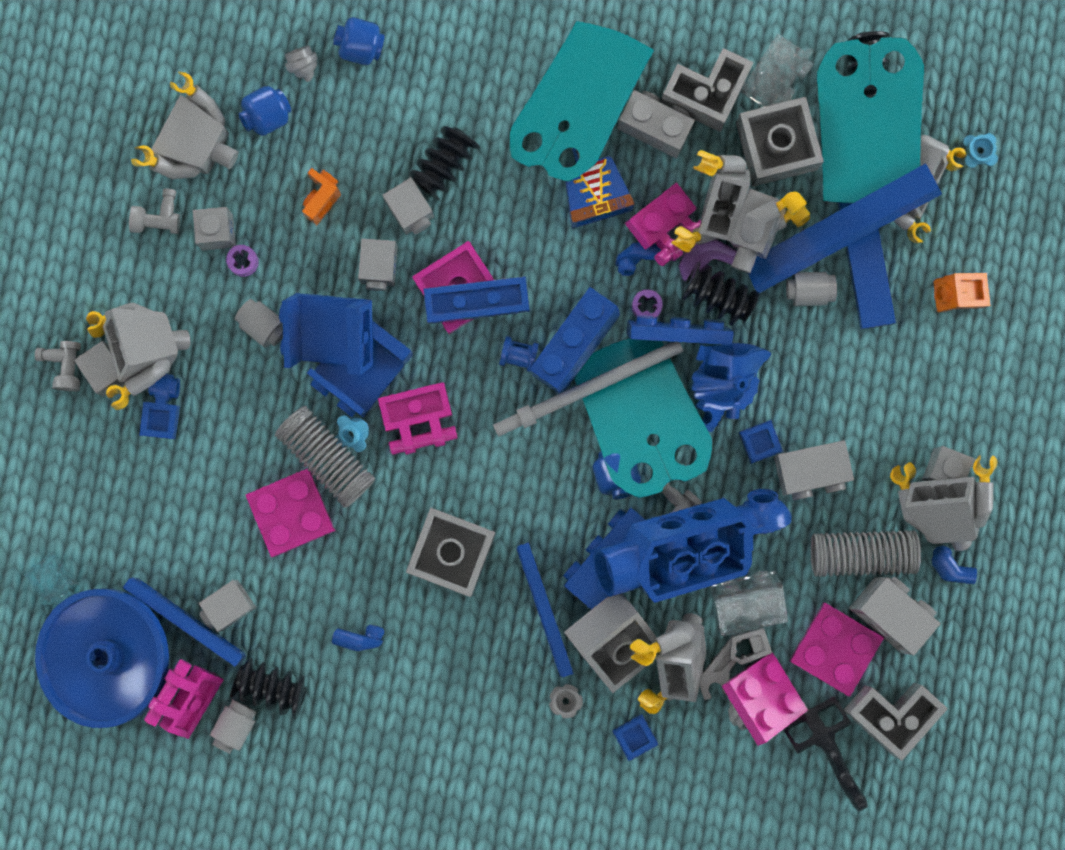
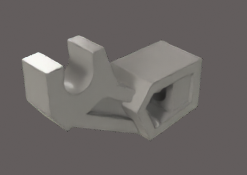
(722, 663)

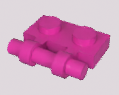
(660, 217)
(415, 408)
(190, 702)

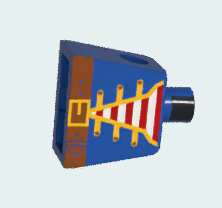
(597, 193)

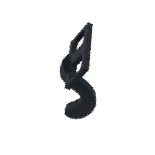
(825, 739)

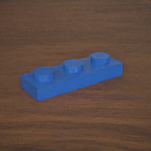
(476, 300)
(679, 330)

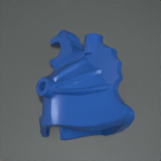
(726, 380)

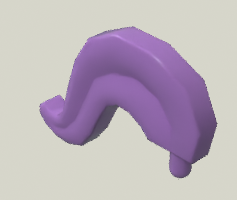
(705, 253)

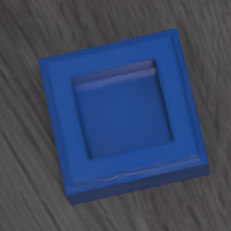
(760, 442)
(635, 737)

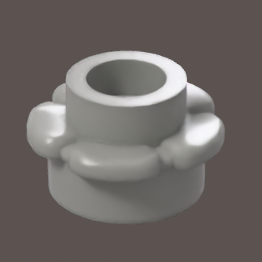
(568, 710)

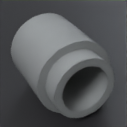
(811, 288)
(260, 323)
(233, 726)

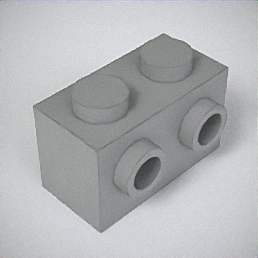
(656, 123)

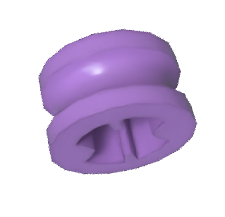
(232, 263)
(647, 295)

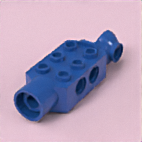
(689, 547)

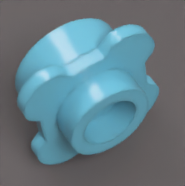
(987, 143)
(358, 427)

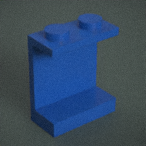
(327, 331)
(361, 392)

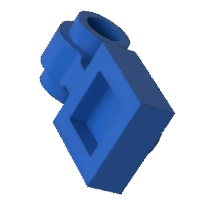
(161, 418)

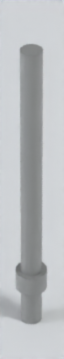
(527, 415)

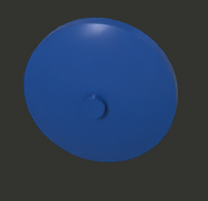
(101, 657)

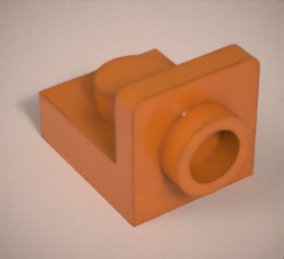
(321, 201)
(961, 291)

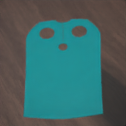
(586, 88)
(864, 137)
(642, 406)

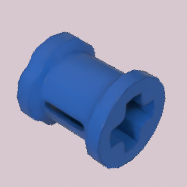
(518, 353)

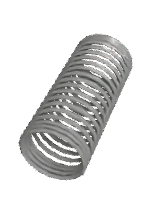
(300, 423)
(908, 553)

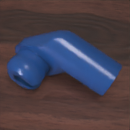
(633, 254)
(949, 569)
(359, 642)

